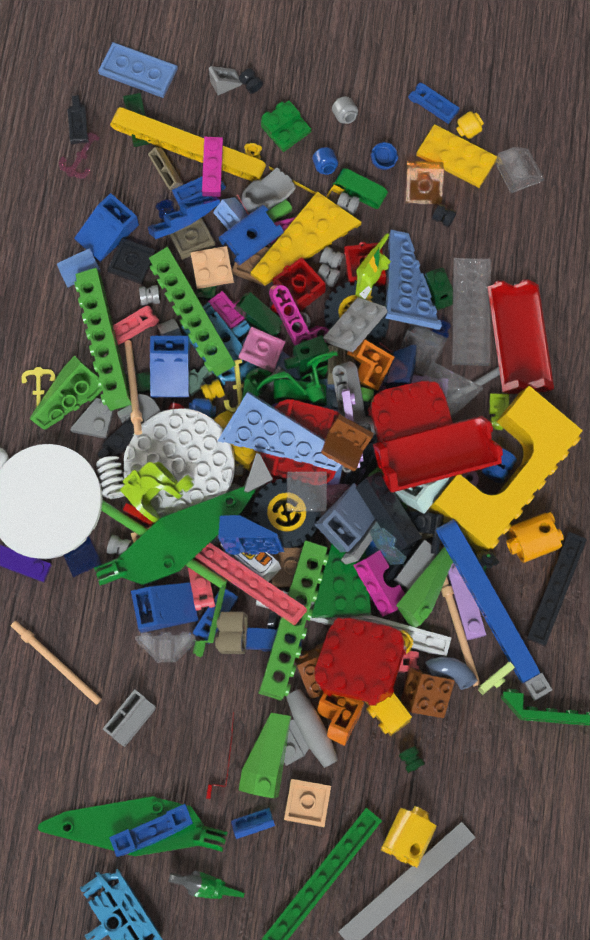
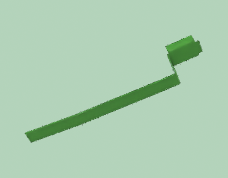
(200, 645)

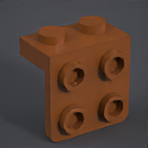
(346, 442)
(306, 665)

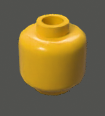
(469, 125)

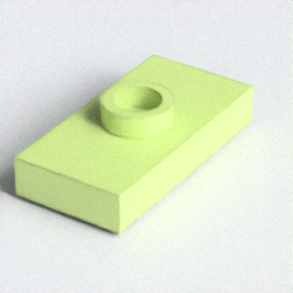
(496, 679)

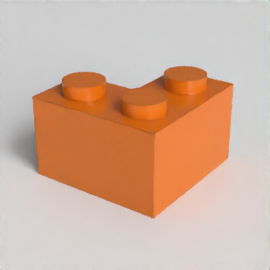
(373, 365)
(343, 713)

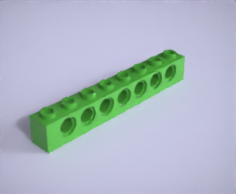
(221, 360)
(119, 396)
(269, 686)

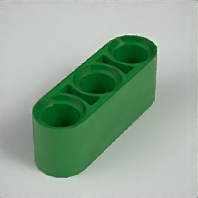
(361, 187)
(286, 389)

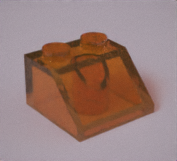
(424, 182)

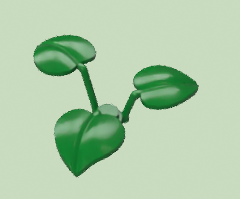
(314, 388)

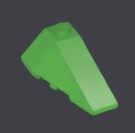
(70, 390)
(423, 594)

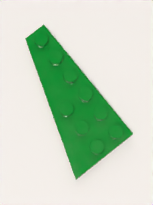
(341, 589)

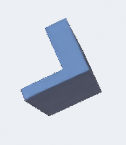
(78, 263)

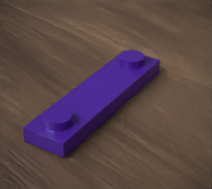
(23, 564)

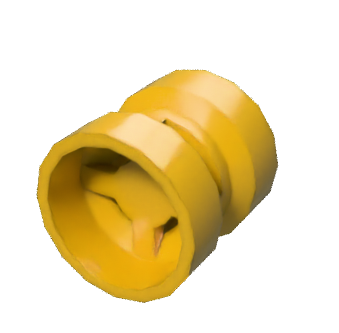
(210, 391)

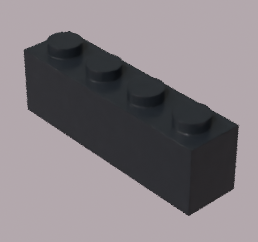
(388, 511)

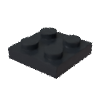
(131, 261)

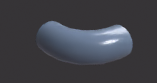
(451, 668)

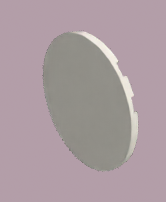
(185, 445)
(48, 501)

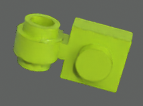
(497, 405)

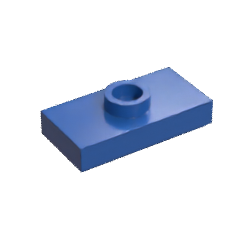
(252, 823)

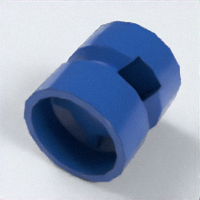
(500, 472)

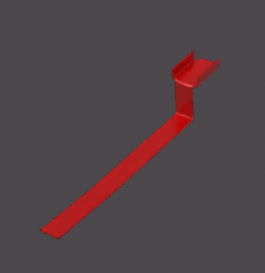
(209, 790)

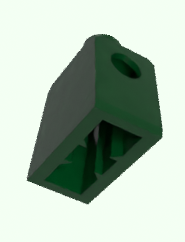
(439, 286)
(304, 353)

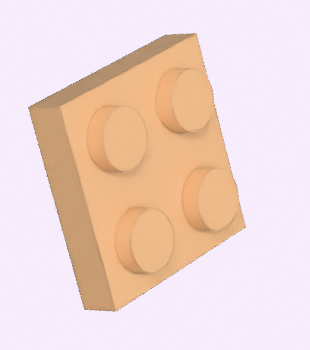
(212, 267)
(307, 803)

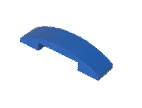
(152, 831)

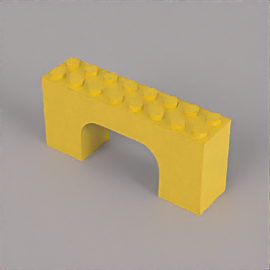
(545, 441)

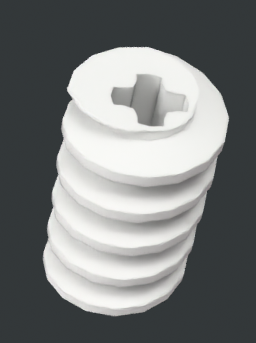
(108, 476)

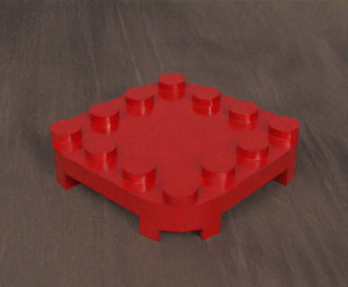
(408, 410)
(315, 419)
(360, 660)

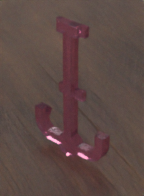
(70, 171)

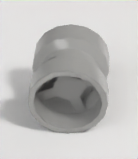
(348, 203)
(332, 258)
(328, 275)
(149, 295)
(117, 545)

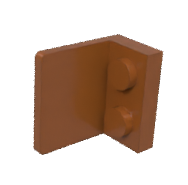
(426, 693)

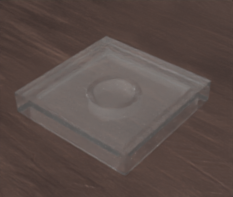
(306, 491)

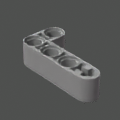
(346, 377)

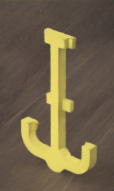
(38, 372)
(238, 386)

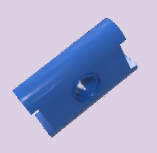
(241, 244)

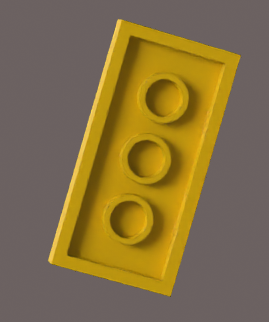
(457, 155)

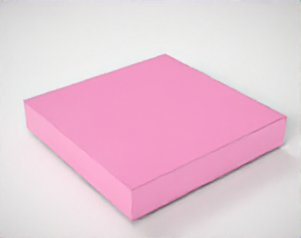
(261, 349)

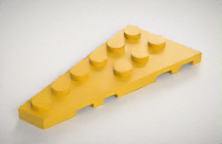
(308, 234)

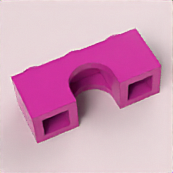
(212, 166)
(371, 573)

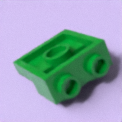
(285, 125)

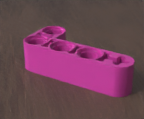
(294, 316)

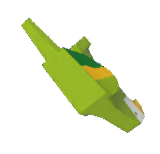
(370, 270)

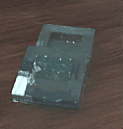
(385, 543)

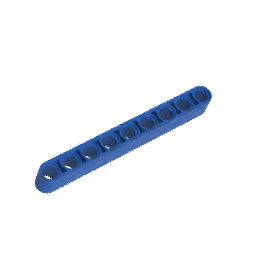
(487, 601)

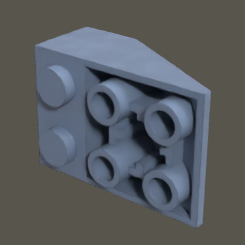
(346, 520)

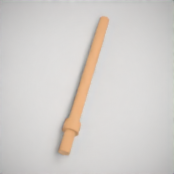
(136, 415)
(447, 592)
(28, 637)

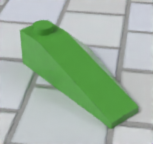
(265, 763)

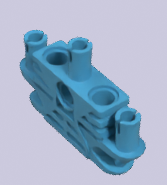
(233, 345)
(126, 902)

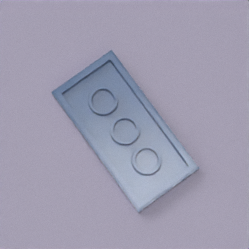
(138, 70)

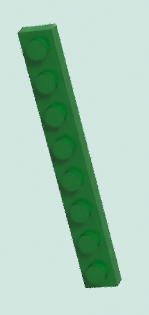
(324, 877)

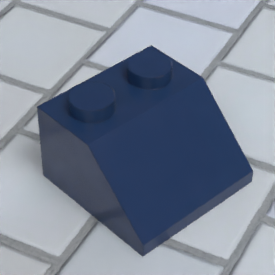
(401, 368)

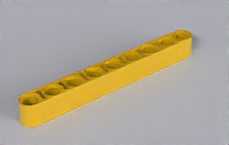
(184, 143)

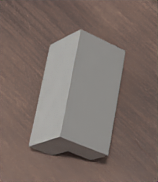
(415, 565)
(129, 718)

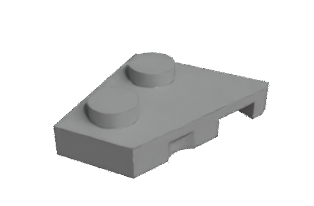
(94, 420)

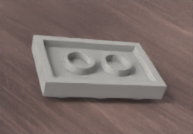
(355, 324)

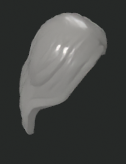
(267, 191)

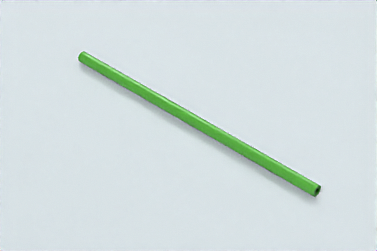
(140, 530)

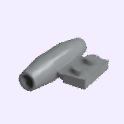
(307, 732)

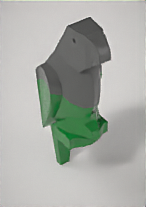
(204, 885)

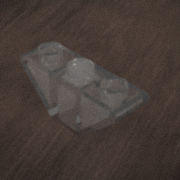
(166, 646)

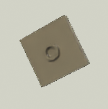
(192, 239)

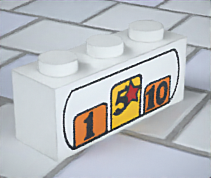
(261, 564)

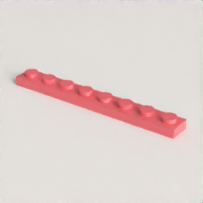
(252, 583)

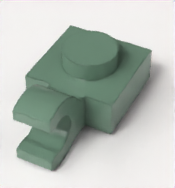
(197, 379)

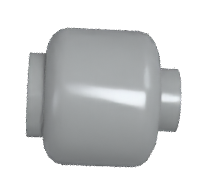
(345, 110)

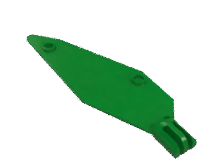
(173, 540)
(98, 823)

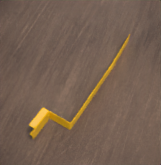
(336, 189)

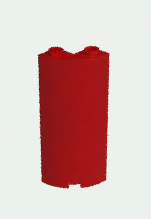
(520, 337)
(437, 453)

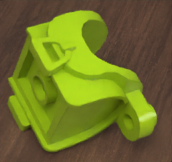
(149, 481)

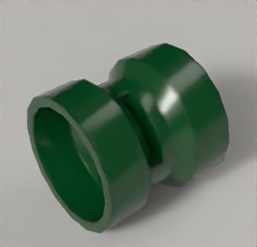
(412, 760)

